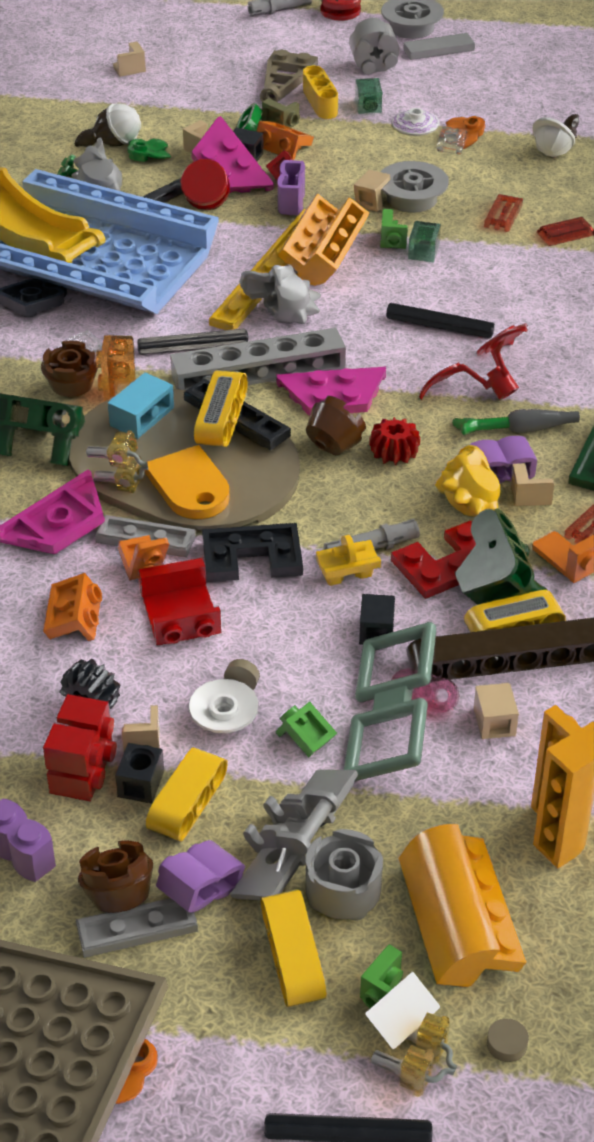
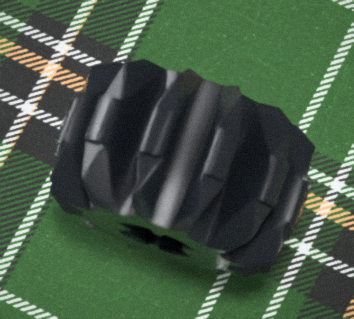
(90, 681)

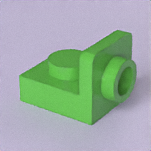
(392, 234)
(306, 728)
(381, 976)

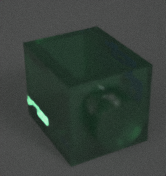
(368, 95)
(424, 241)

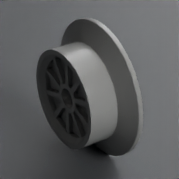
(412, 17)
(414, 185)

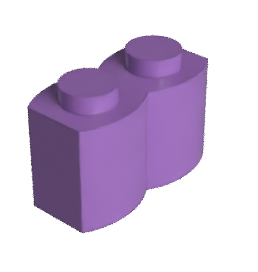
(291, 187)
(505, 453)
(25, 842)
(199, 875)

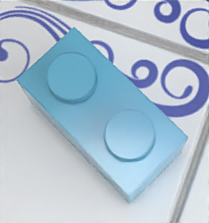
(141, 405)

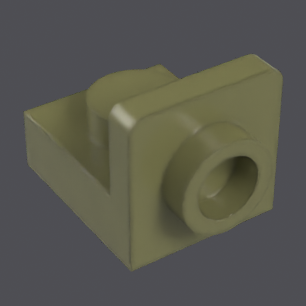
(276, 112)

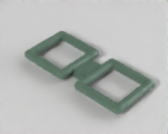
(391, 701)

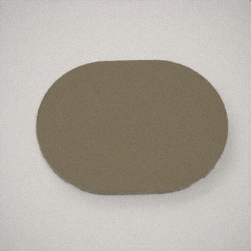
(257, 478)

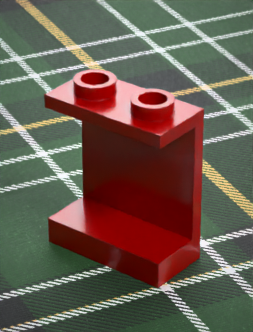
(178, 602)

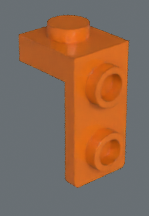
(142, 553)
(571, 560)

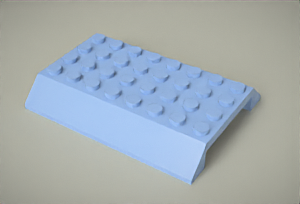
(146, 250)

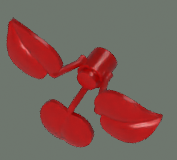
(499, 377)

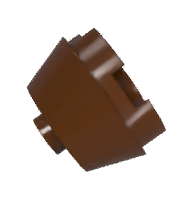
(69, 368)
(334, 427)
(117, 877)

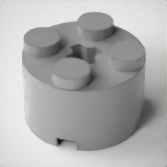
(374, 46)
(343, 875)

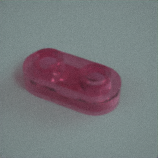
(430, 691)

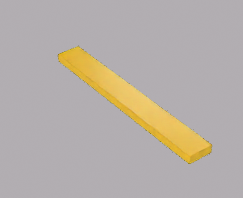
(238, 304)

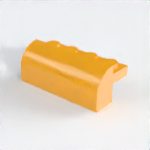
(322, 238)
(563, 787)
(459, 906)

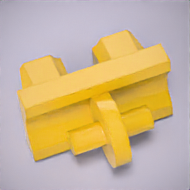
(348, 559)

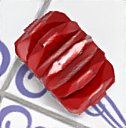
(394, 440)

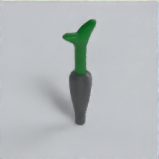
(518, 421)

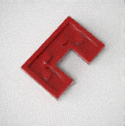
(433, 575)

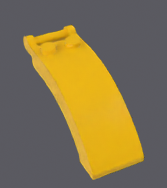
(40, 229)

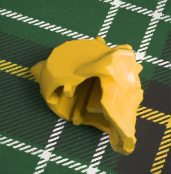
(469, 482)

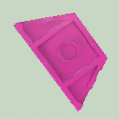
(226, 149)
(353, 386)
(56, 518)

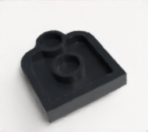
(32, 296)

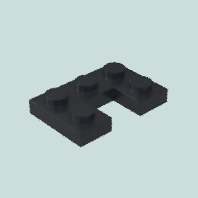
(227, 544)

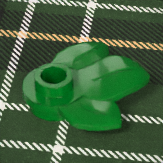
(141, 150)

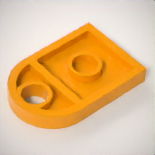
(188, 480)

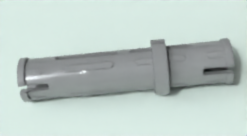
(270, 6)
(386, 535)

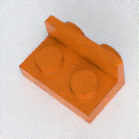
(280, 138)
(73, 607)

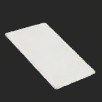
(402, 1010)

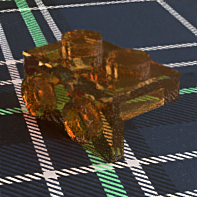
(116, 364)

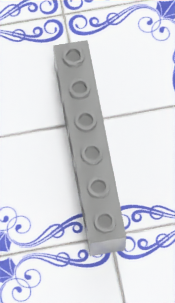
(262, 358)

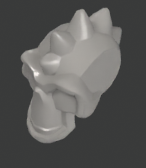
(96, 168)
(283, 293)

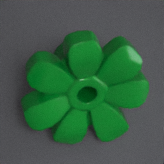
(68, 166)

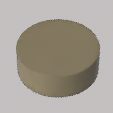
(243, 671)
(507, 1040)

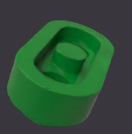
(250, 118)

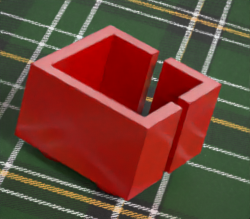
(81, 750)

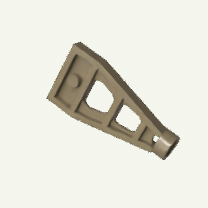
(288, 62)

